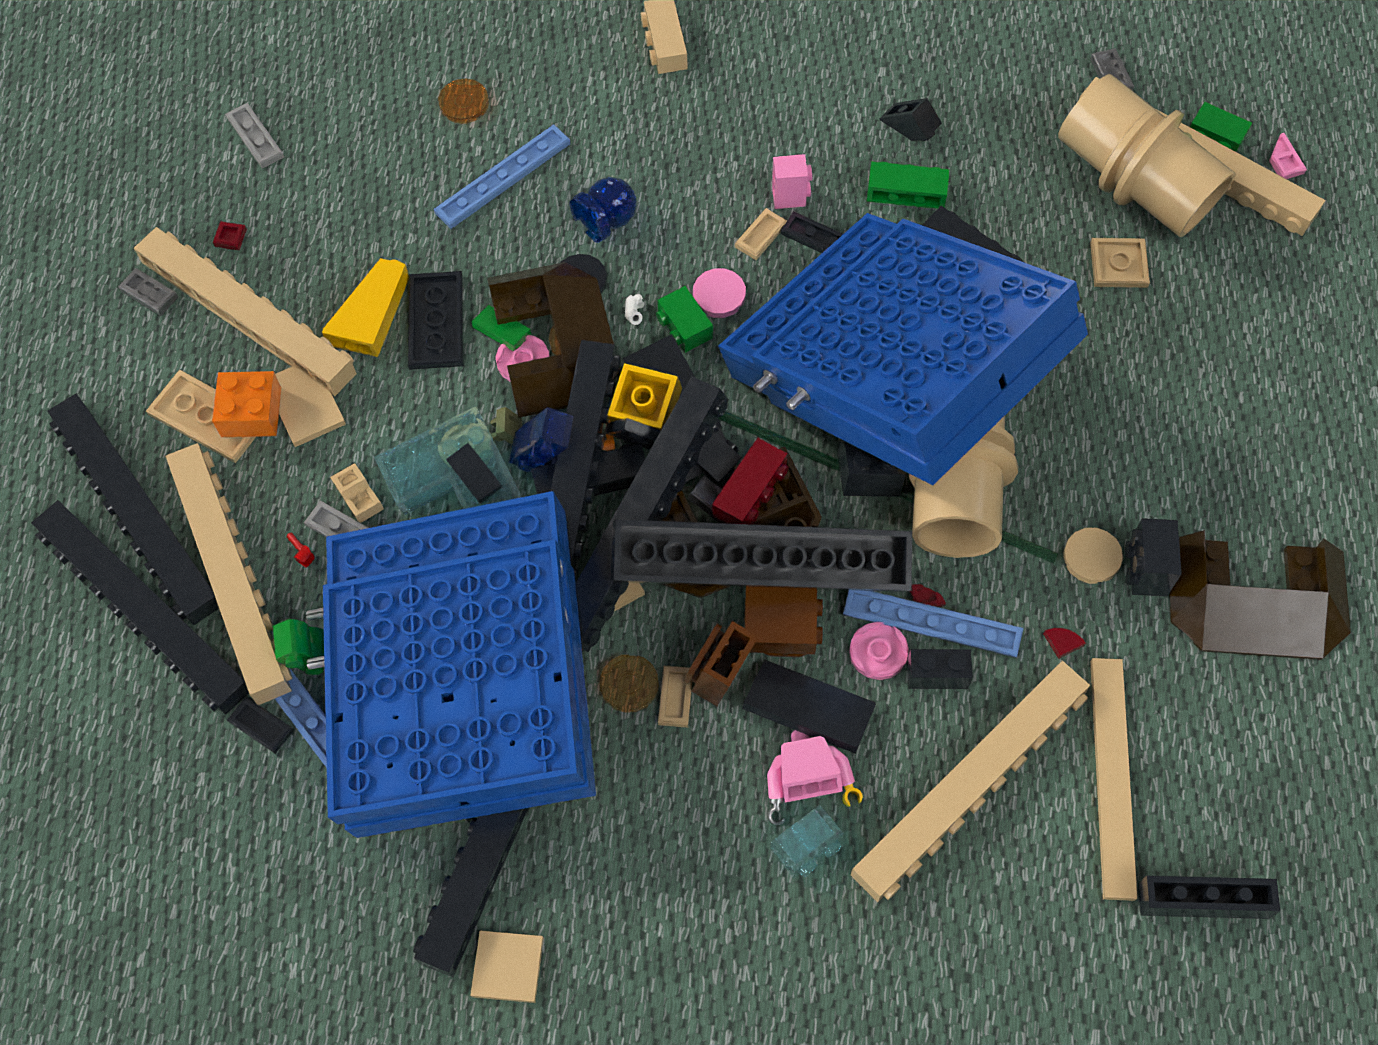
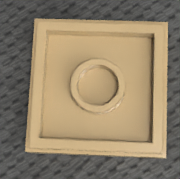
(1119, 262)
(507, 966)

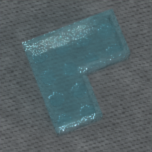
(419, 469)

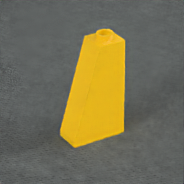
(369, 310)

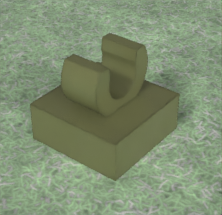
(506, 425)

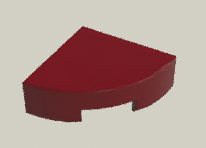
(926, 596)
(1063, 641)

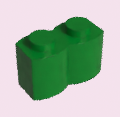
(297, 643)

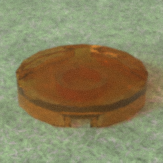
(463, 100)
(627, 692)

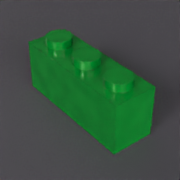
(907, 185)

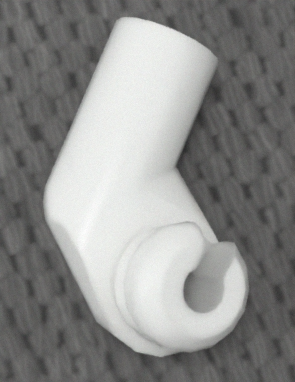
(631, 306)

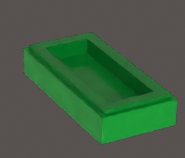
(509, 334)

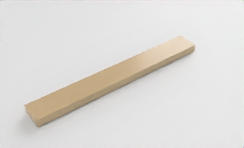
(1113, 780)

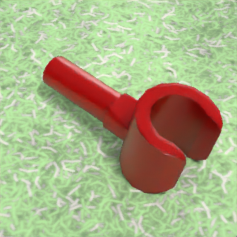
(304, 554)

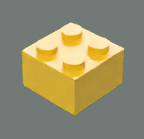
(644, 396)

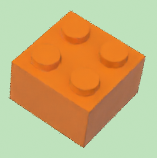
(247, 404)

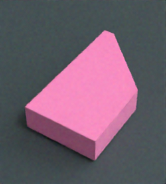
(1286, 160)

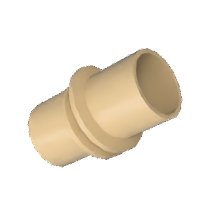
(1145, 155)
(965, 505)

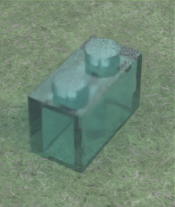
(807, 842)

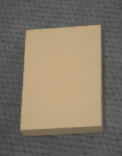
(306, 407)

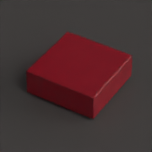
(229, 235)

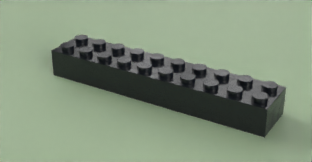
(761, 556)

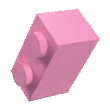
(791, 181)

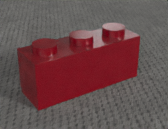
(751, 484)

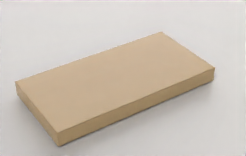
(188, 408)

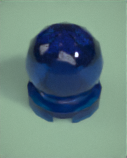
(605, 207)

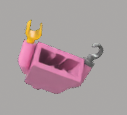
(808, 770)

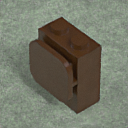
(784, 620)
(720, 661)

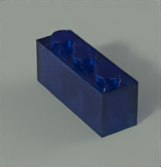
(541, 439)

